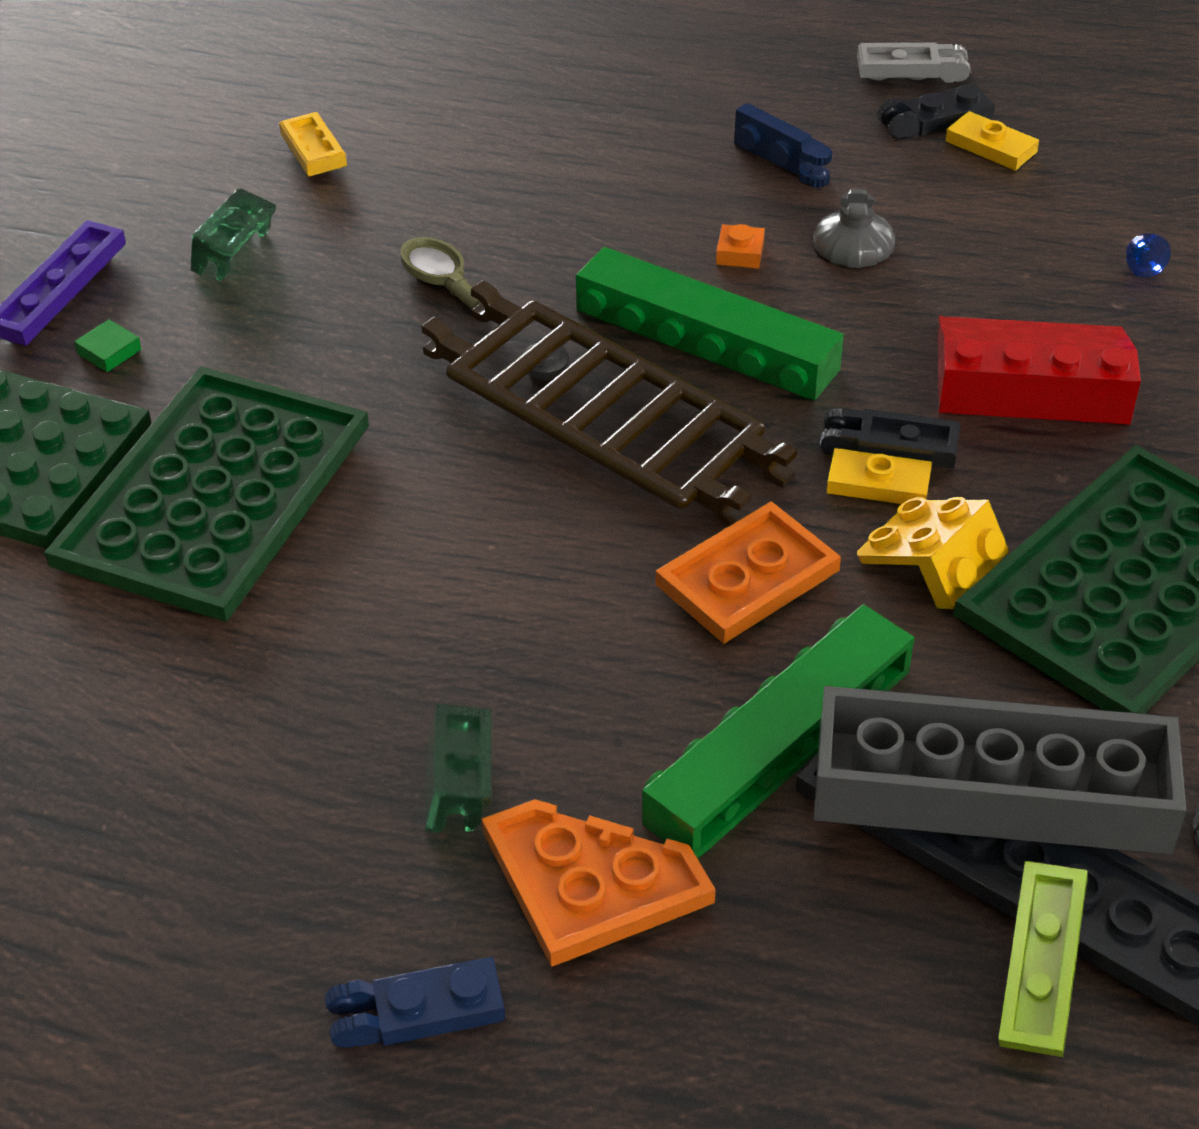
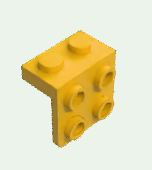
(948, 539)

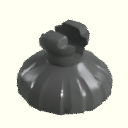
(854, 233)

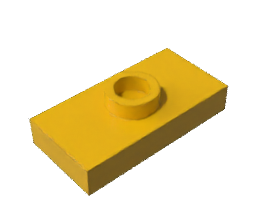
(992, 140)
(312, 144)
(878, 476)

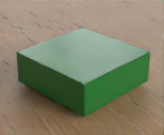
(108, 345)

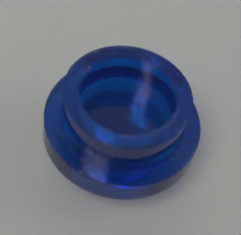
(1147, 254)

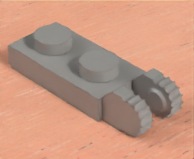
(913, 61)

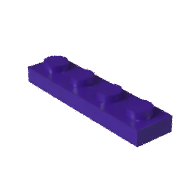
(58, 280)

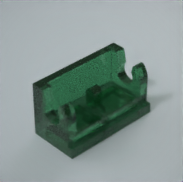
(229, 231)
(458, 765)

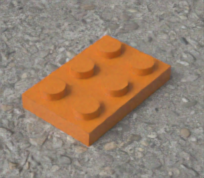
(747, 571)

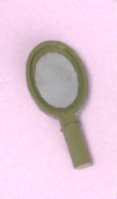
(438, 265)

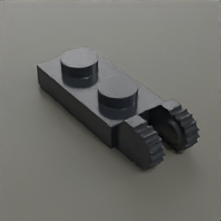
(933, 111)
(892, 435)

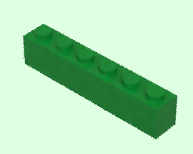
(710, 322)
(771, 734)

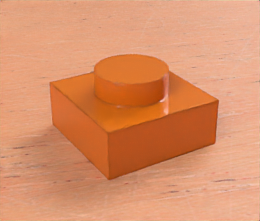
(740, 246)

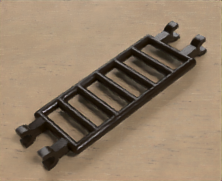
(699, 487)

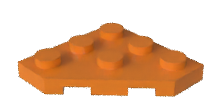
(591, 878)

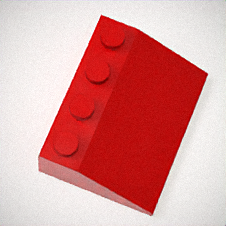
(1036, 370)

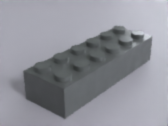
(1000, 770)

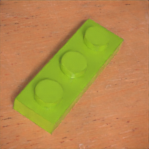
(1043, 959)

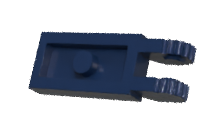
(782, 144)
(416, 1004)

